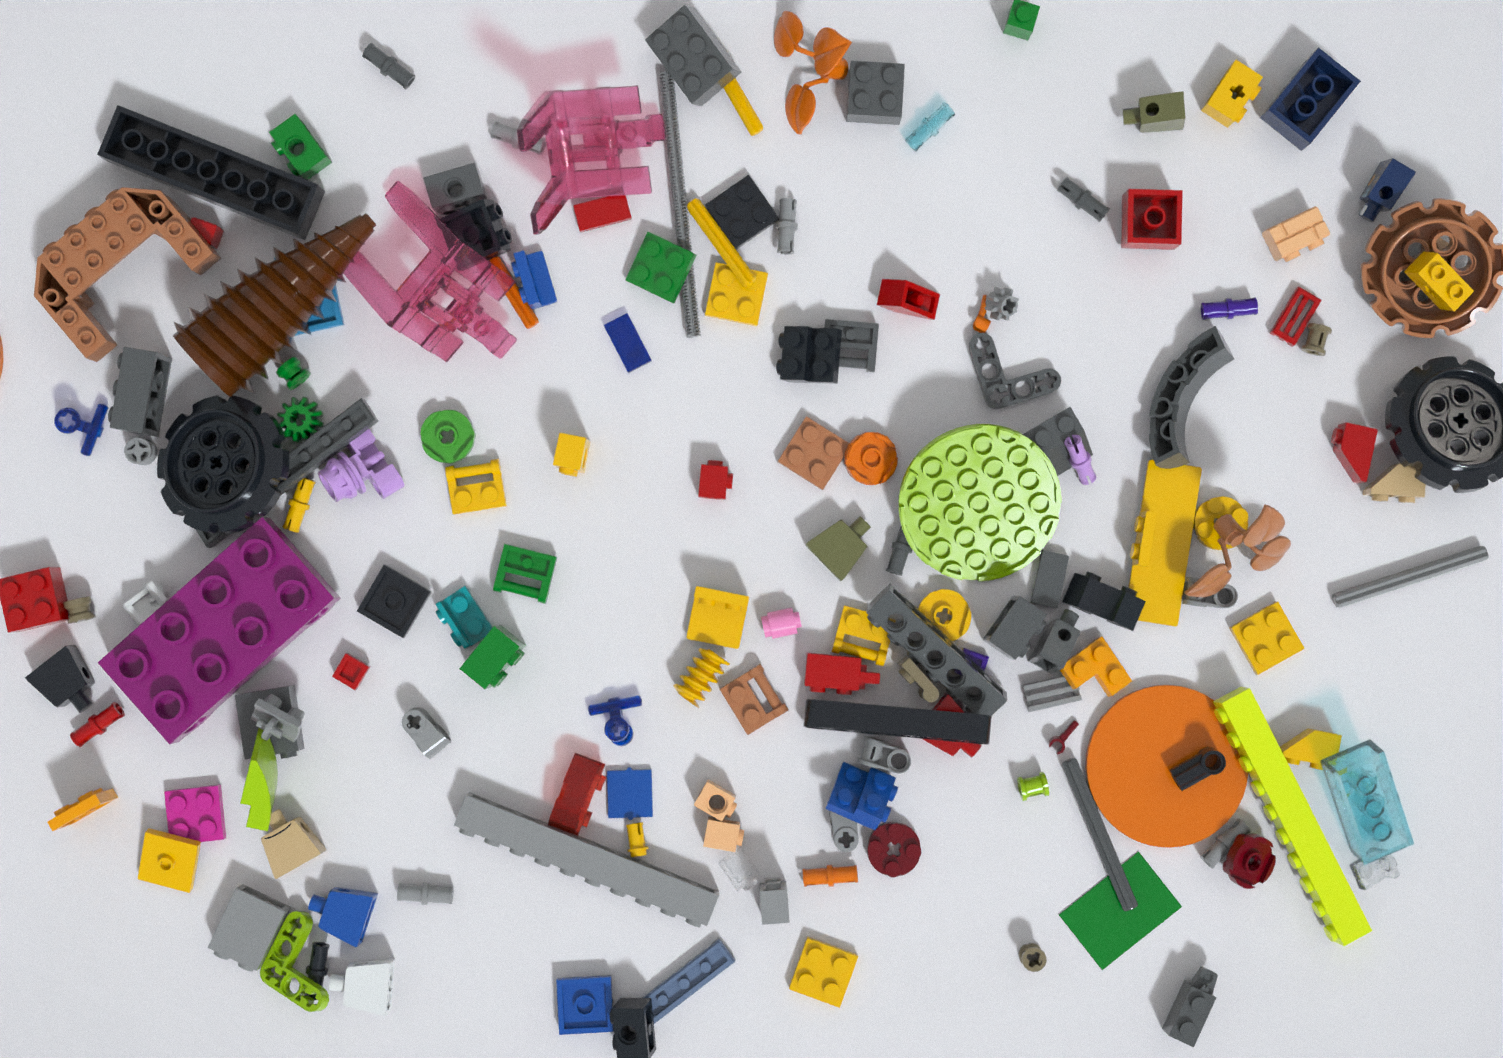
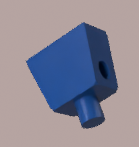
(345, 913)

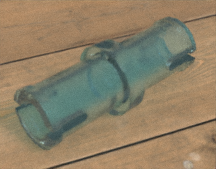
(930, 126)

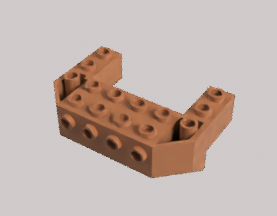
(100, 244)

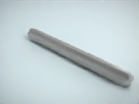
(1410, 576)

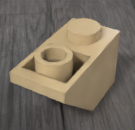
(1396, 482)

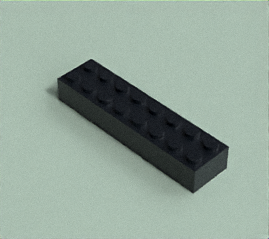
(211, 172)

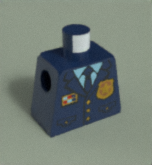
(1391, 179)

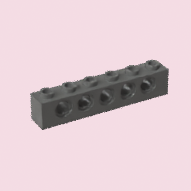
(892, 601)

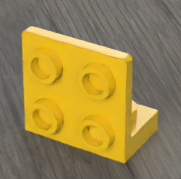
(717, 617)

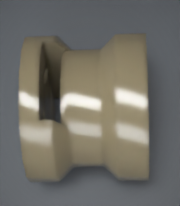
(79, 609)

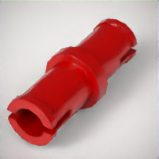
(97, 724)

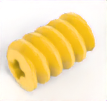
(700, 676)

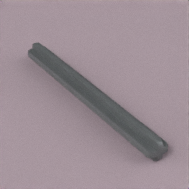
(1099, 834)

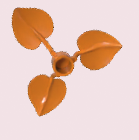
(828, 53)

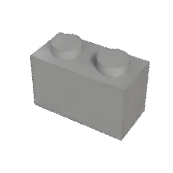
(774, 901)

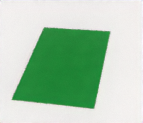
(1108, 929)

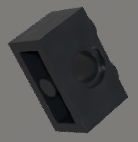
(639, 1015)

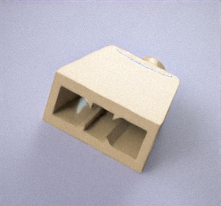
(289, 844)

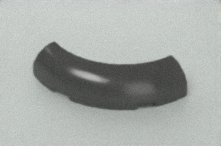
(1176, 393)

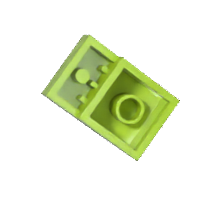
(260, 784)

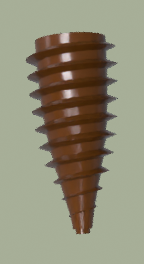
(269, 307)

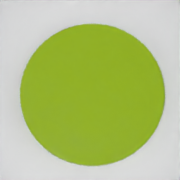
(979, 502)

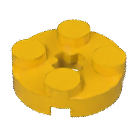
(1214, 509)
(956, 606)

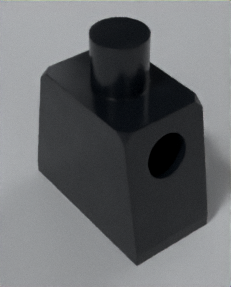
(64, 679)

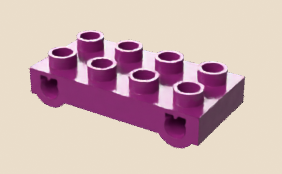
(219, 630)

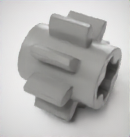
(1001, 303)

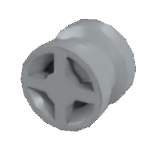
(134, 451)

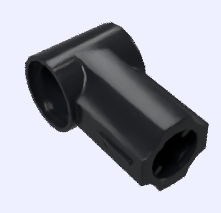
(1195, 770)

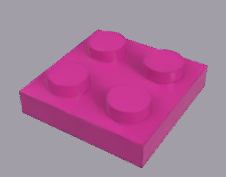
(196, 813)

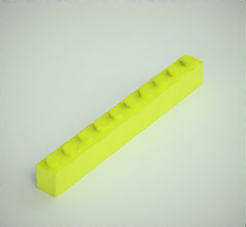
(1292, 816)

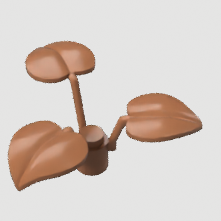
(1264, 529)

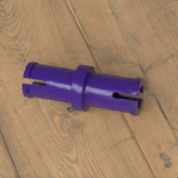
(1229, 308)

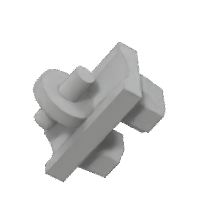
(275, 721)

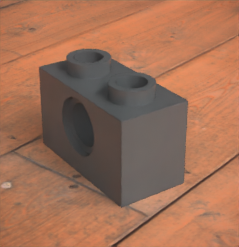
(440, 184)

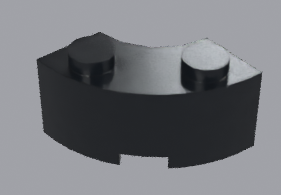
(1104, 601)

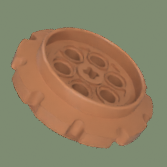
(1412, 223)

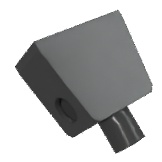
(1051, 651)

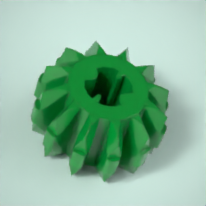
(292, 412)

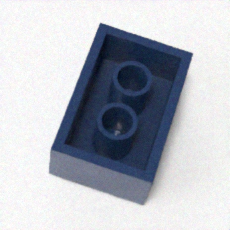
(1310, 99)

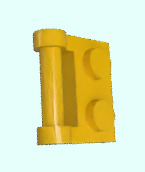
(478, 495)
(856, 623)

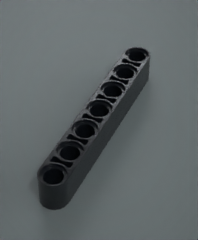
(897, 721)

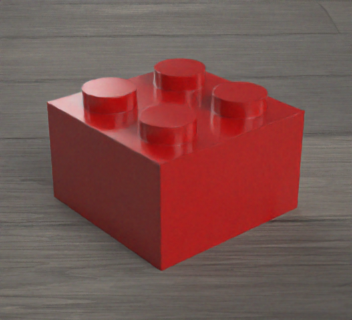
(1151, 219)
(33, 599)

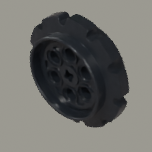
(1452, 424)
(223, 464)

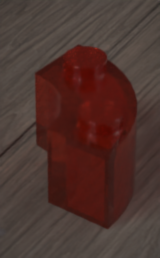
(576, 795)

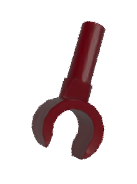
(1063, 737)

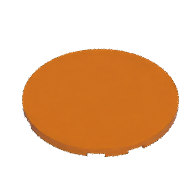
(1132, 760)

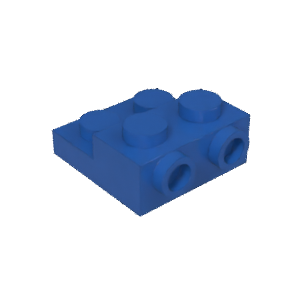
(862, 795)

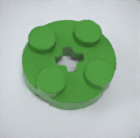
(445, 421)

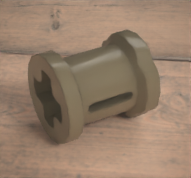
(1316, 339)
(1032, 965)

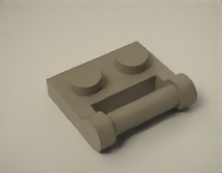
(912, 673)

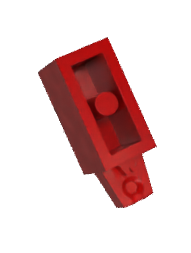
(837, 672)

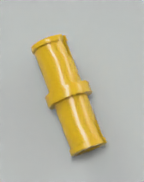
(298, 505)

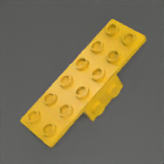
(1164, 540)

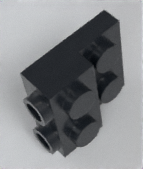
(481, 228)
(809, 354)

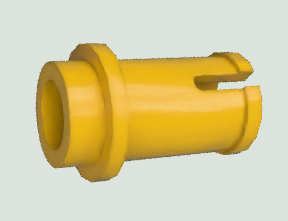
(636, 840)

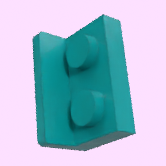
(464, 618)

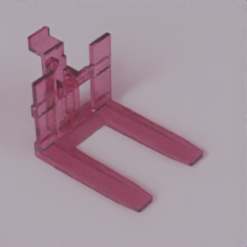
(592, 114)
(446, 253)

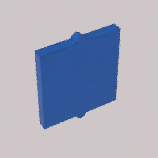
(629, 793)

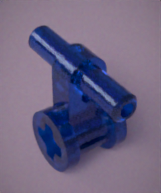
(93, 429)
(615, 707)

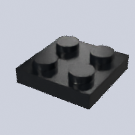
(742, 212)
(394, 601)

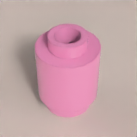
(781, 623)

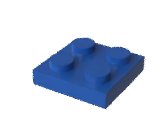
(584, 1004)

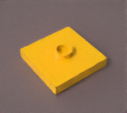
(169, 860)

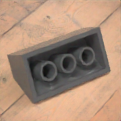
(1051, 437)

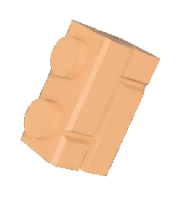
(1295, 234)

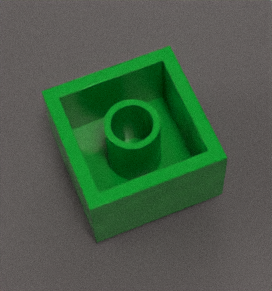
(493, 657)

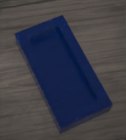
(627, 343)

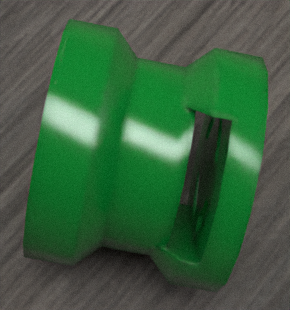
(293, 373)

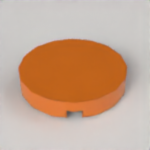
(871, 458)

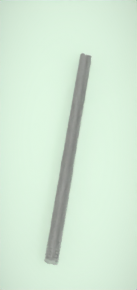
(678, 198)

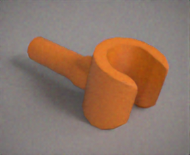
(981, 324)

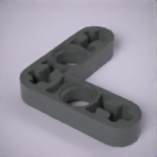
(999, 382)

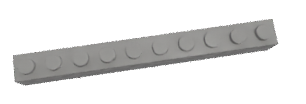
(587, 859)

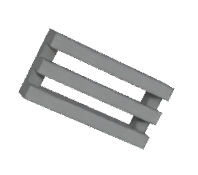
(1076, 697)

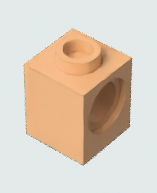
(710, 789)
(723, 834)

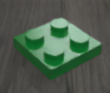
(660, 267)

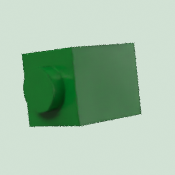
(1021, 19)

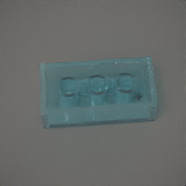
(1367, 802)

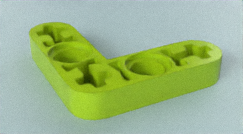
(284, 965)

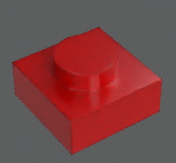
(351, 671)

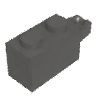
(1191, 1007)

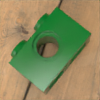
(292, 133)

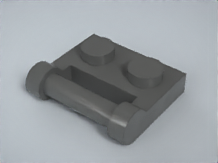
(857, 337)

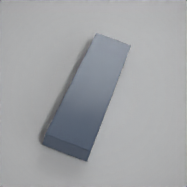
(689, 979)

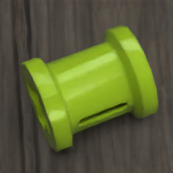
(1033, 786)

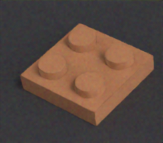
(814, 453)

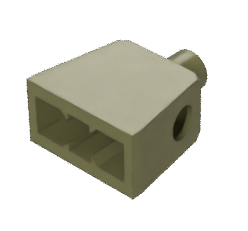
(1168, 110)
(840, 546)

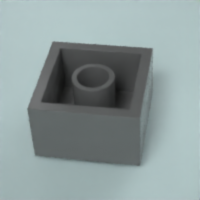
(875, 92)
(1015, 628)

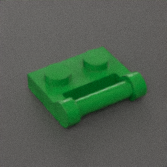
(526, 564)

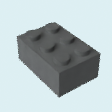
(693, 55)
(140, 391)

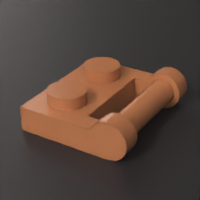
(746, 705)

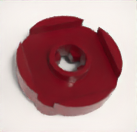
(1237, 860)
(891, 864)

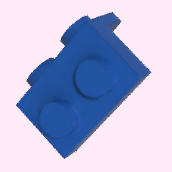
(535, 279)

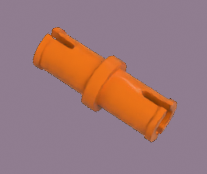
(830, 875)

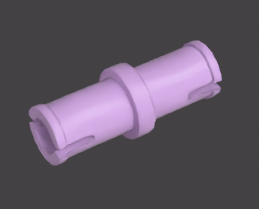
(1080, 459)

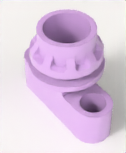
(347, 475)

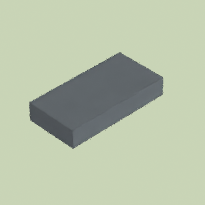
(1049, 579)

